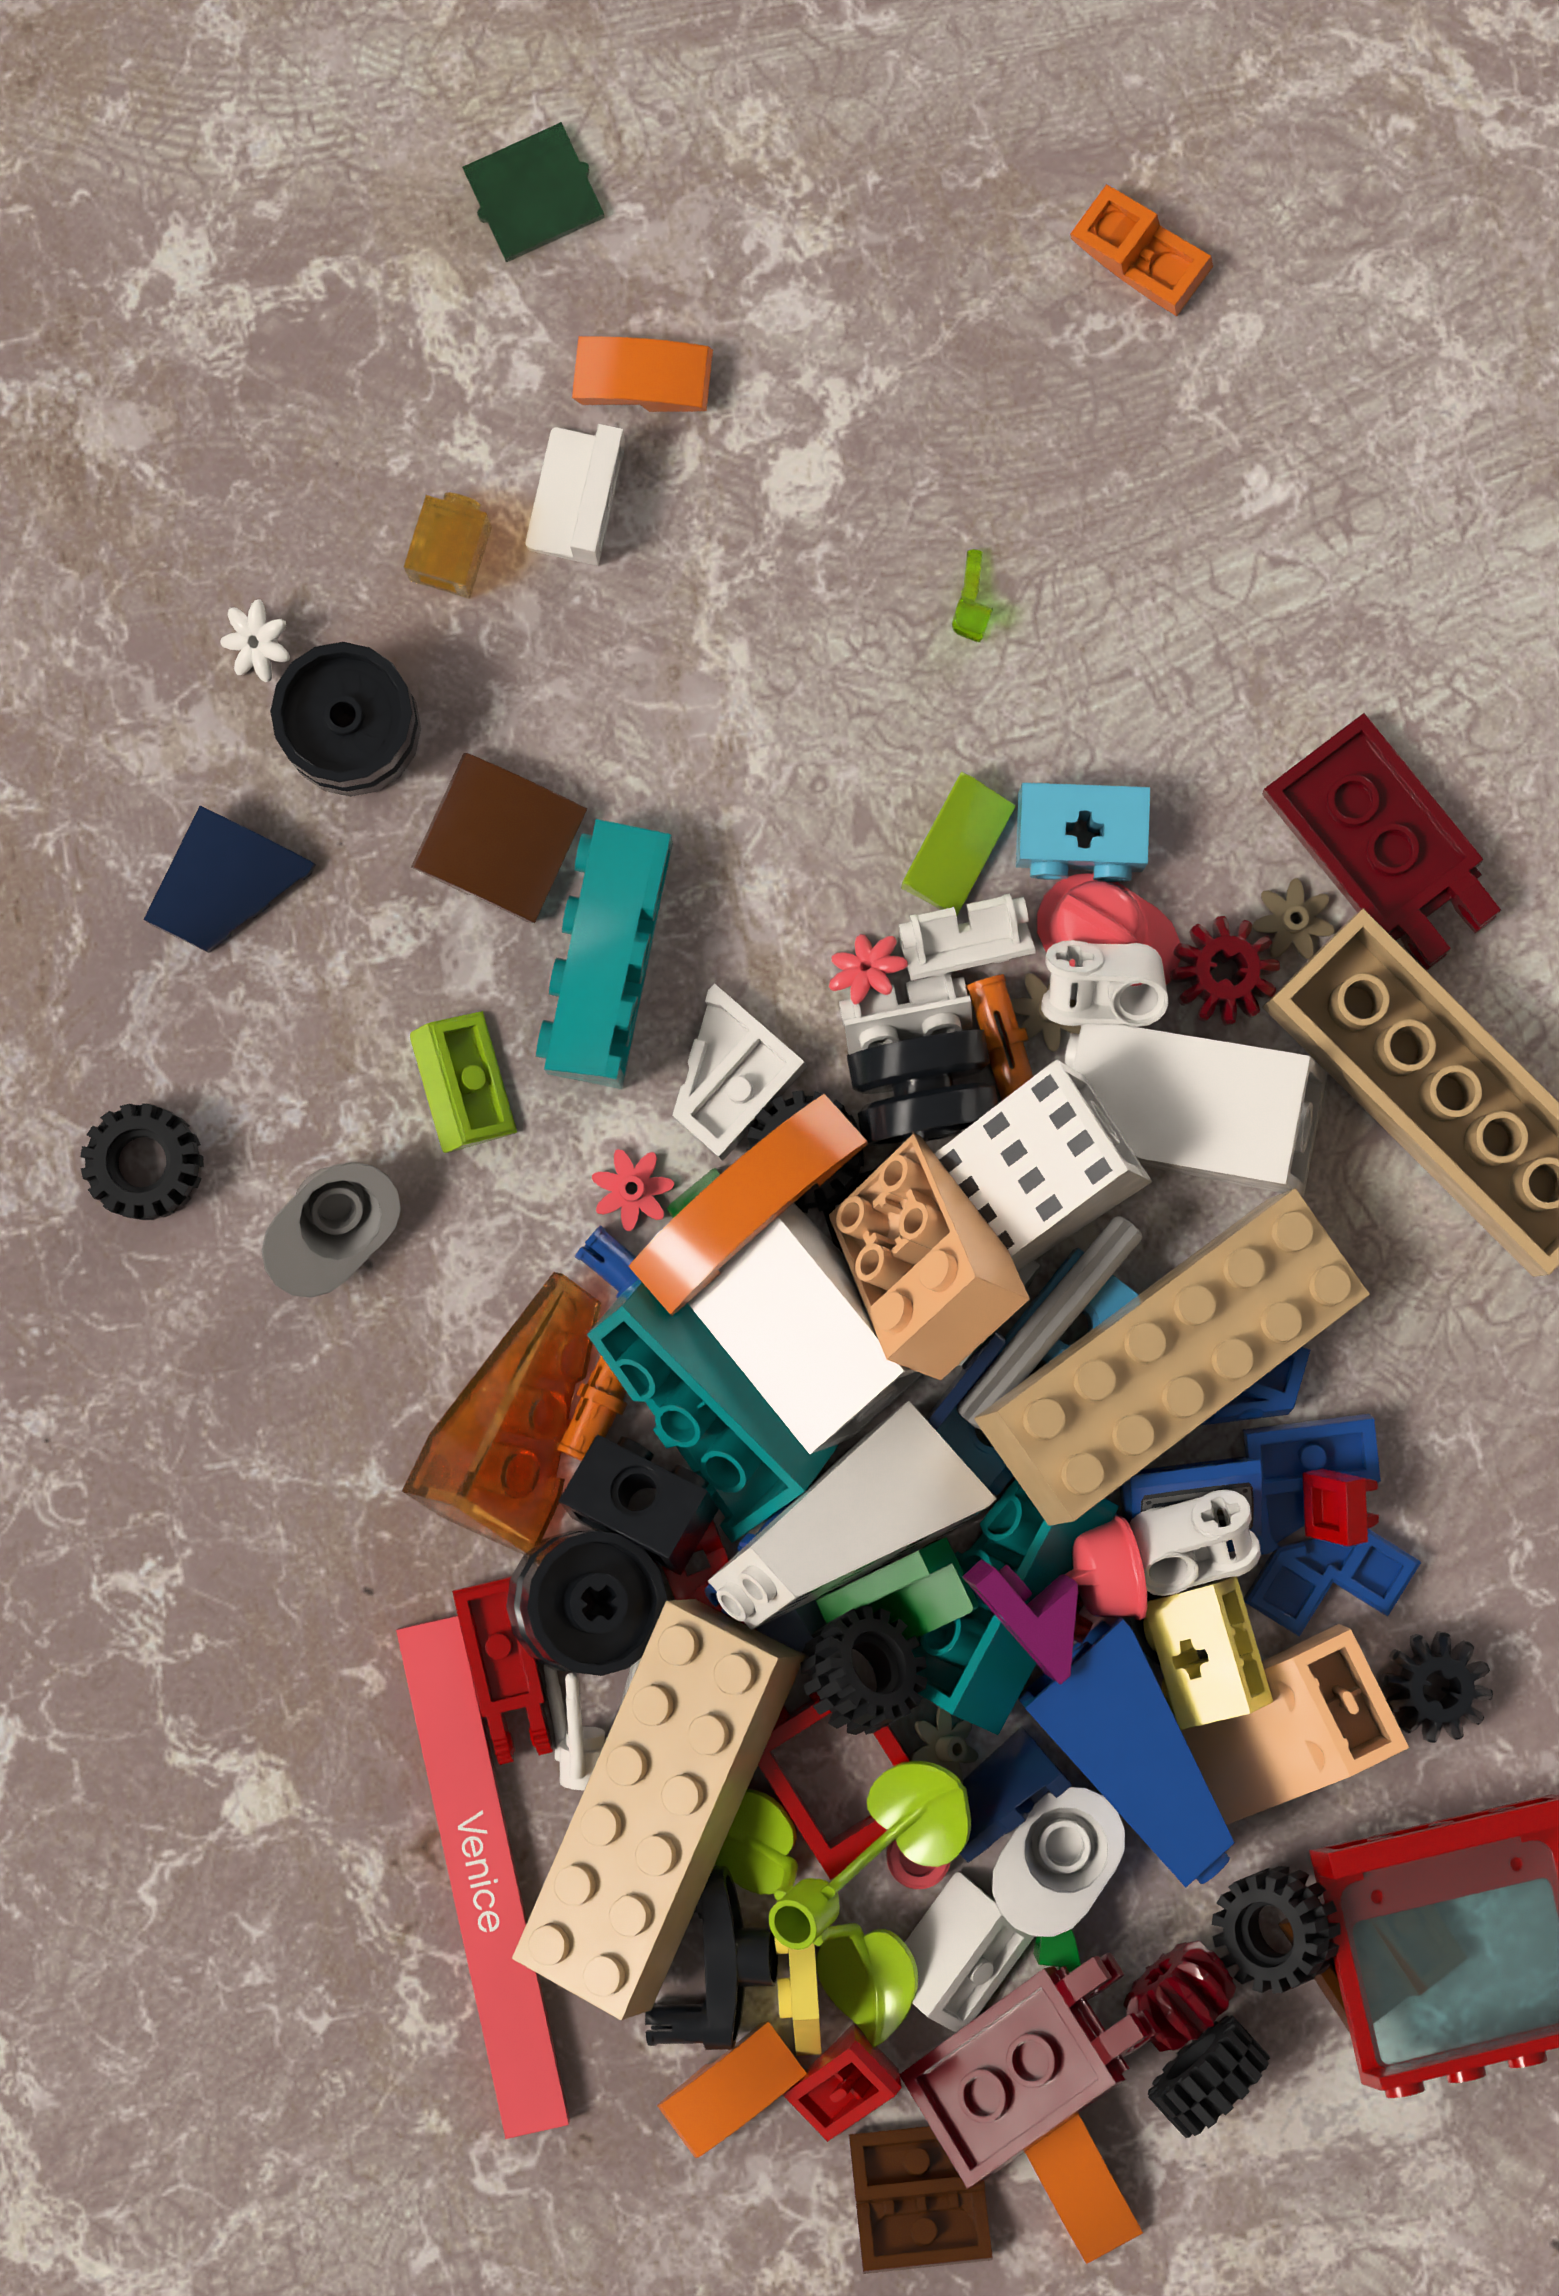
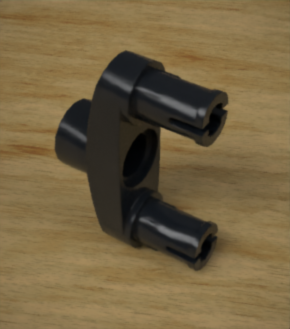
(732, 1960)

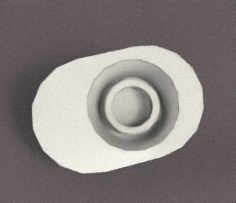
(1058, 1862)

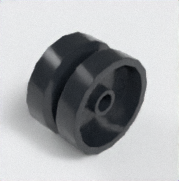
(353, 682)
(923, 1088)
(548, 1605)

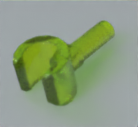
(970, 616)

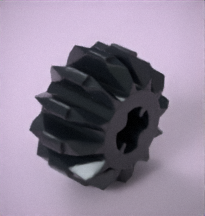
(1447, 1664)

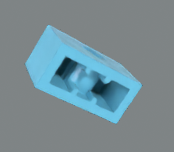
(1114, 812)

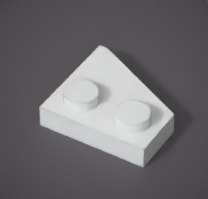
(732, 1075)

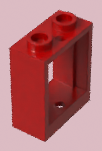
(847, 1846)

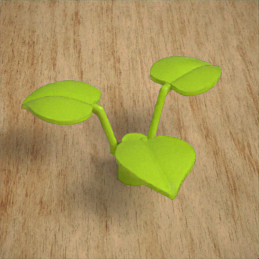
(867, 1974)

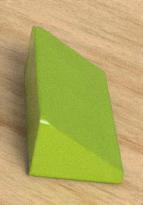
(958, 844)
(462, 1081)

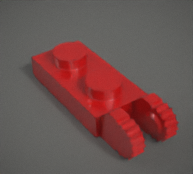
(501, 1667)

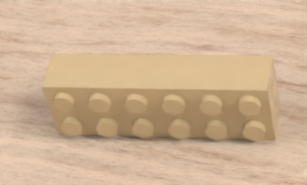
(1432, 1083)
(1171, 1358)
(657, 1807)

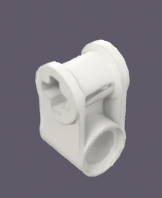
(1103, 983)
(1189, 1548)

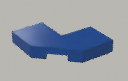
(1303, 1572)

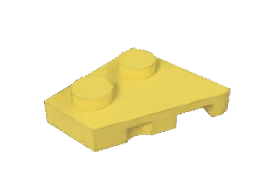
(800, 1998)

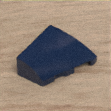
(221, 880)
(1006, 1790)

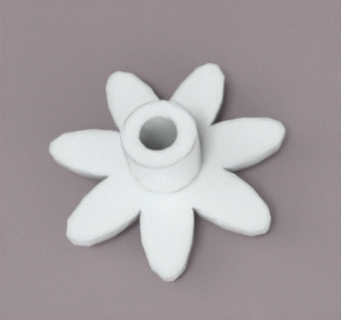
(255, 640)

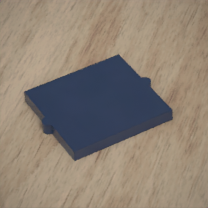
(965, 1380)

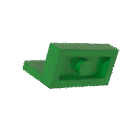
(918, 1589)

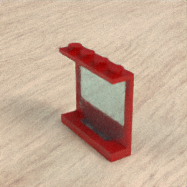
(1448, 1944)

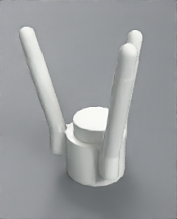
(576, 1745)

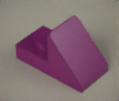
(1041, 1626)

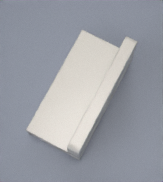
(576, 493)
(962, 1953)

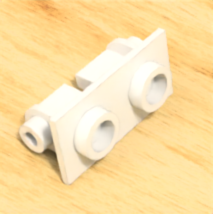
(939, 945)
(934, 1008)

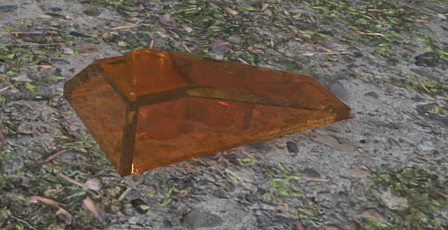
(495, 1447)

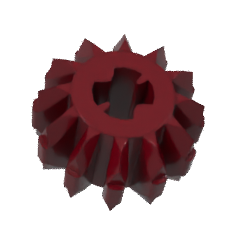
(1224, 992)
(1182, 1994)

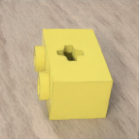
(1231, 1677)

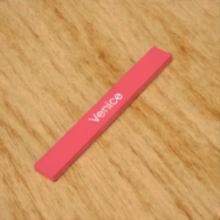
(482, 1877)

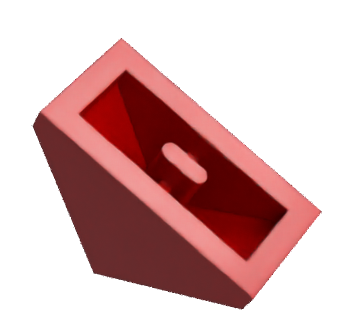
(844, 2084)

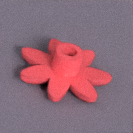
(867, 968)
(632, 1202)

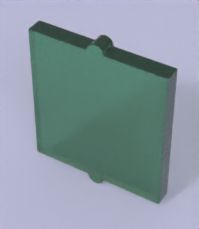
(533, 192)

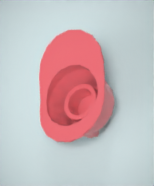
(1104, 914)
(1110, 1571)

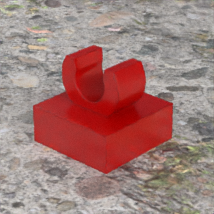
(1337, 1507)

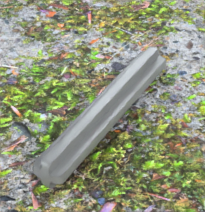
(1052, 1317)

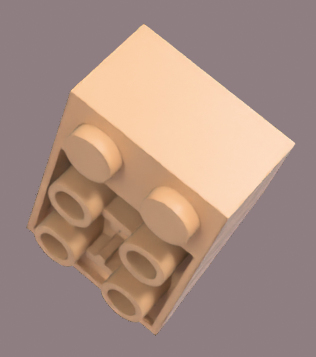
(925, 1262)
(1318, 1730)

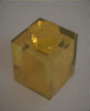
(448, 544)

